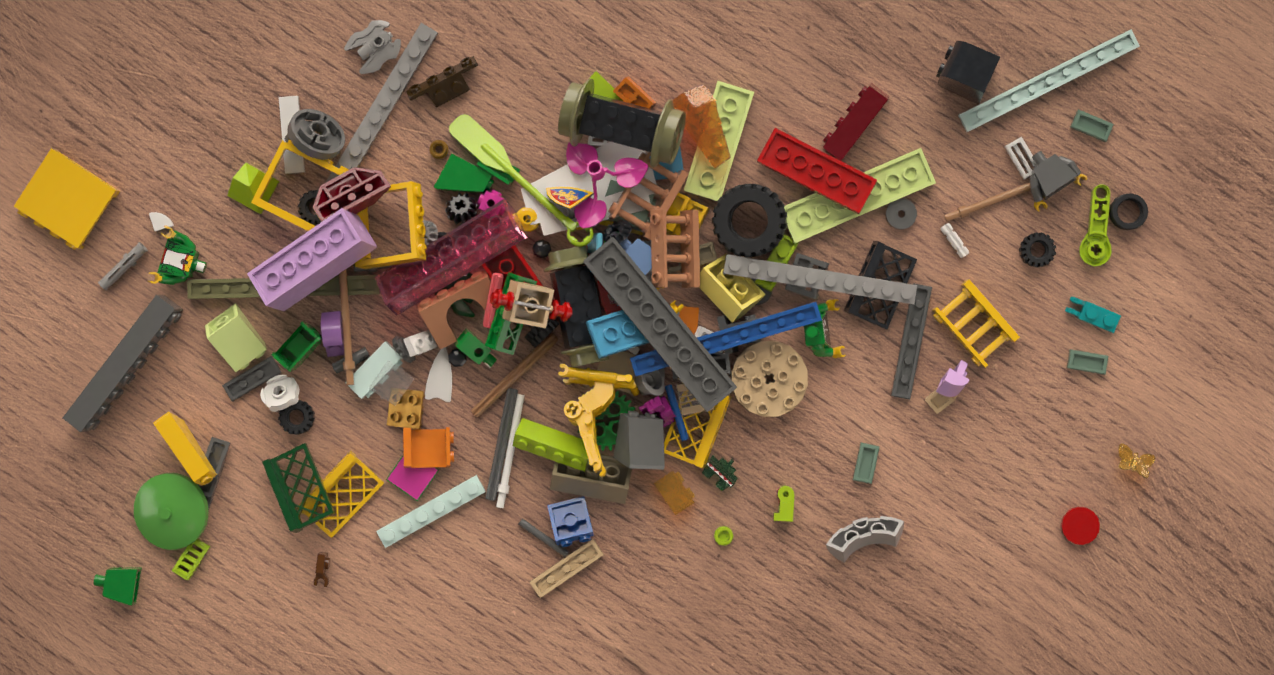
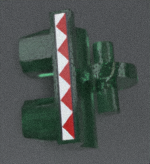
(723, 470)

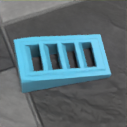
(595, 243)

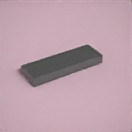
(252, 378)

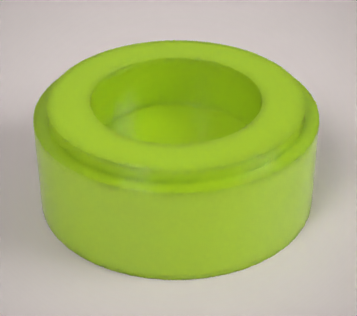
(723, 535)

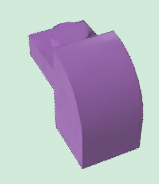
(332, 333)

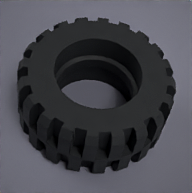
(723, 220)

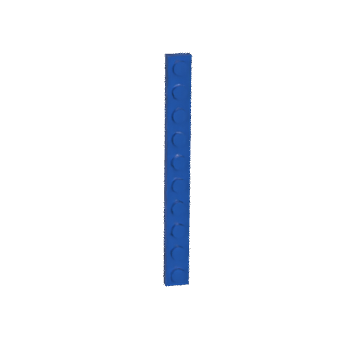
(738, 335)

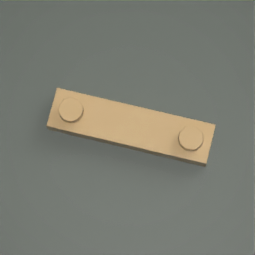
(566, 568)

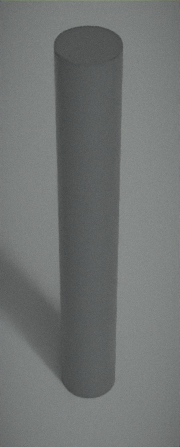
(543, 537)

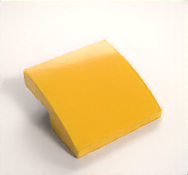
(684, 203)

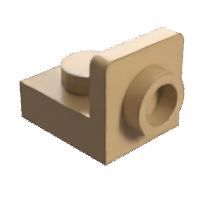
(939, 402)

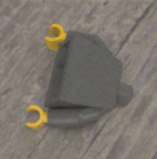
(1052, 176)

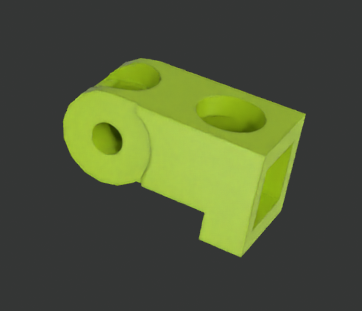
(786, 504)

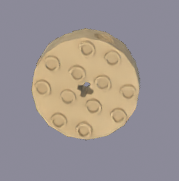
(788, 374)

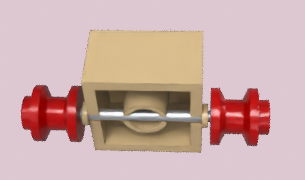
(529, 304)

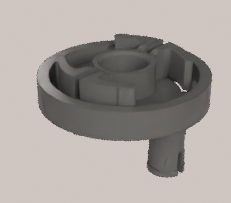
(310, 143)

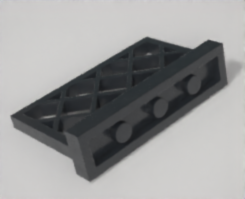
(868, 270)

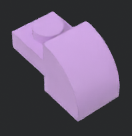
(953, 380)

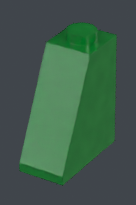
(463, 177)

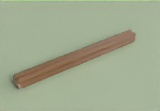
(514, 375)

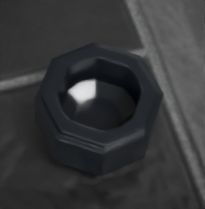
(541, 248)
(457, 358)

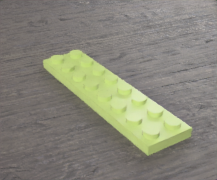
(894, 181)

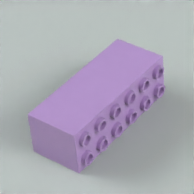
(312, 260)

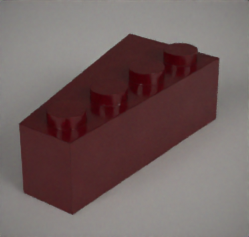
(856, 121)

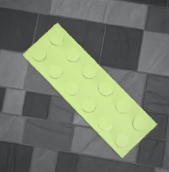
(732, 108)

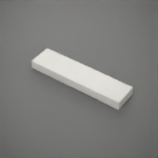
(288, 107)

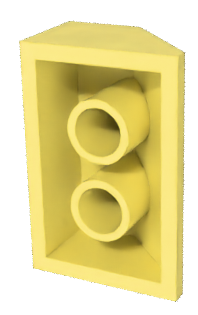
(728, 292)

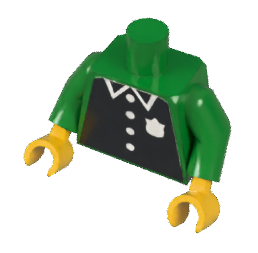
(817, 333)

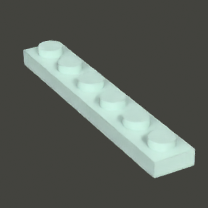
(431, 511)

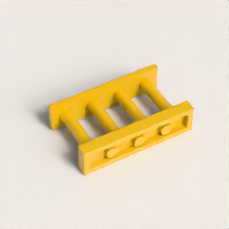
(982, 305)

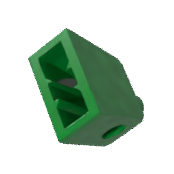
(468, 342)
(120, 584)

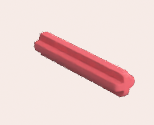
(496, 283)

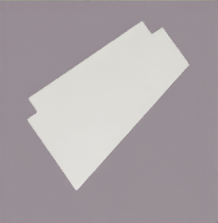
(564, 177)

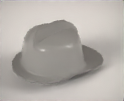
(651, 382)

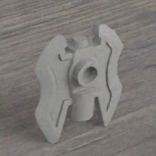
(375, 44)

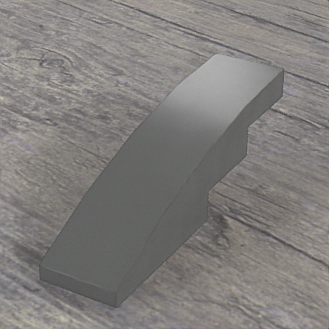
(216, 455)

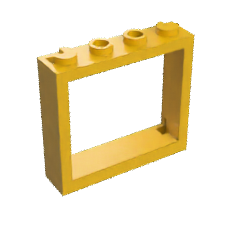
(327, 164)
(416, 225)

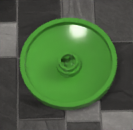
(171, 511)

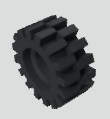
(304, 207)
(1026, 249)
(538, 334)
(304, 426)

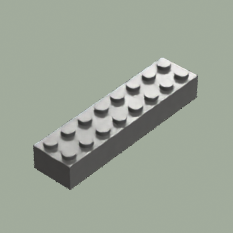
(123, 363)

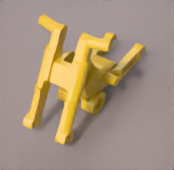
(593, 404)

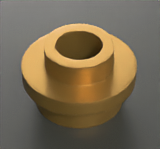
(434, 145)

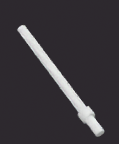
(503, 487)

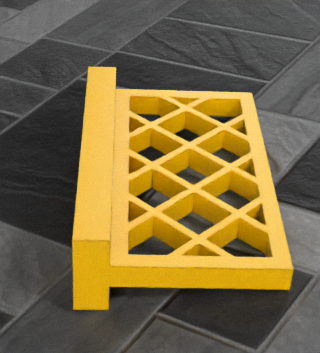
(708, 438)
(331, 480)

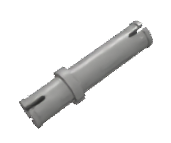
(130, 260)

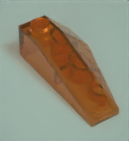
(704, 123)

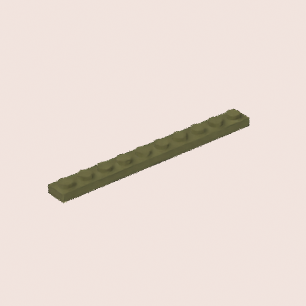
(245, 289)

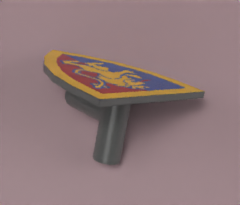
(568, 197)

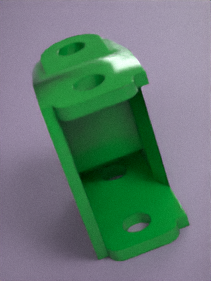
(298, 347)

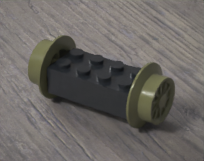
(579, 289)

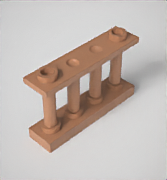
(666, 195)
(689, 248)

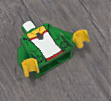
(178, 259)

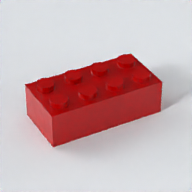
(512, 262)

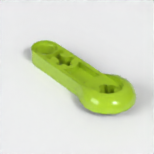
(1097, 231)

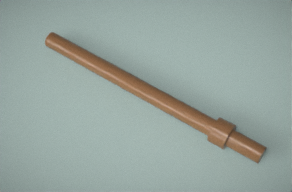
(964, 211)
(349, 364)

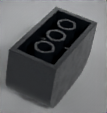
(967, 70)

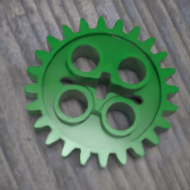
(609, 437)

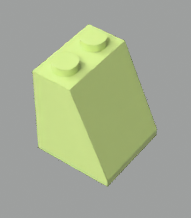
(235, 338)

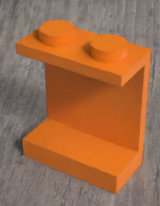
(427, 448)

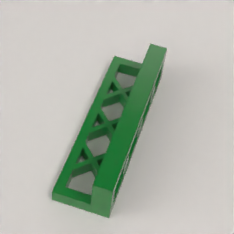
(500, 327)

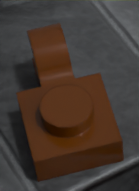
(322, 564)

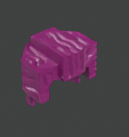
(661, 407)

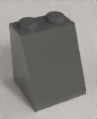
(640, 441)

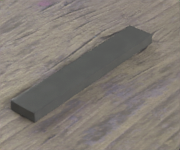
(911, 343)

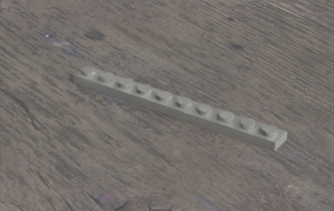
(387, 98)
(820, 279)

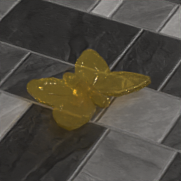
(1133, 462)

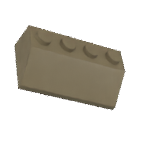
(610, 487)

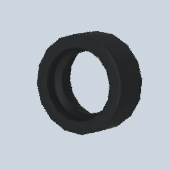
(1142, 207)

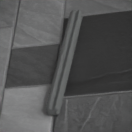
(501, 444)

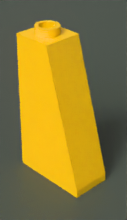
(185, 448)

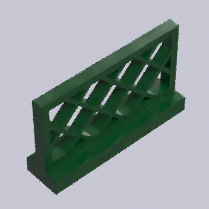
(283, 494)

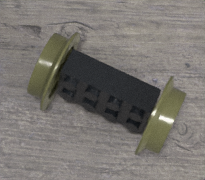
(621, 122)

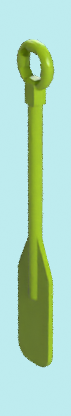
(493, 155)

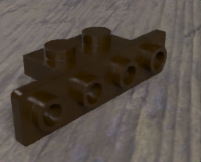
(446, 84)

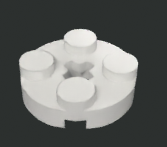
(286, 398)

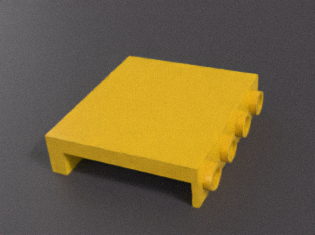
(65, 199)

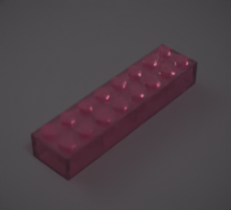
(451, 257)

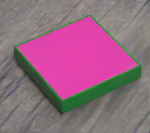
(411, 480)

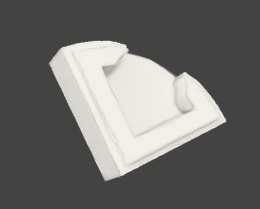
(159, 221)

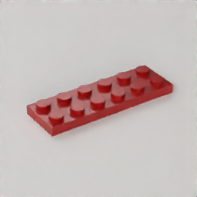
(817, 171)

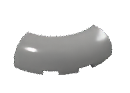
(863, 533)

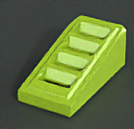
(188, 575)

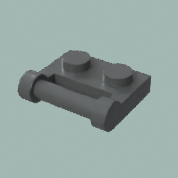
(805, 261)

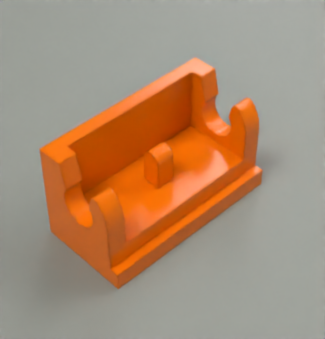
(633, 94)

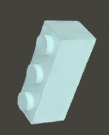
(372, 366)

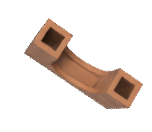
(435, 309)

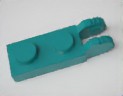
(1095, 315)

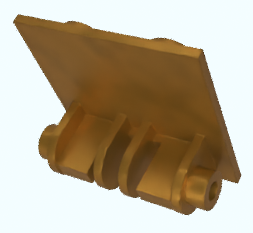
(407, 411)

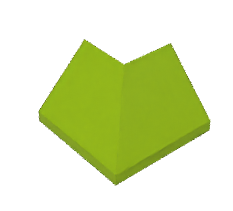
(245, 185)

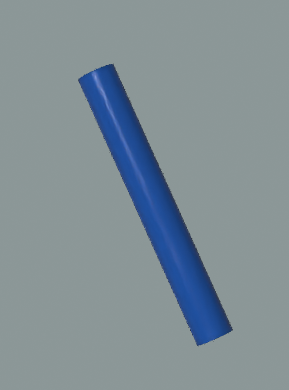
(675, 408)

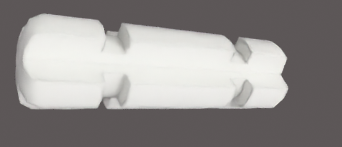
(954, 240)

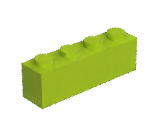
(551, 444)

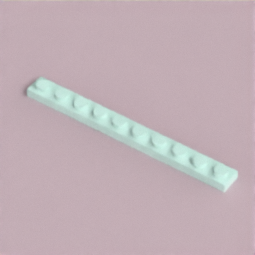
(1049, 80)

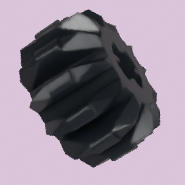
(461, 208)

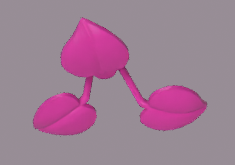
(585, 158)

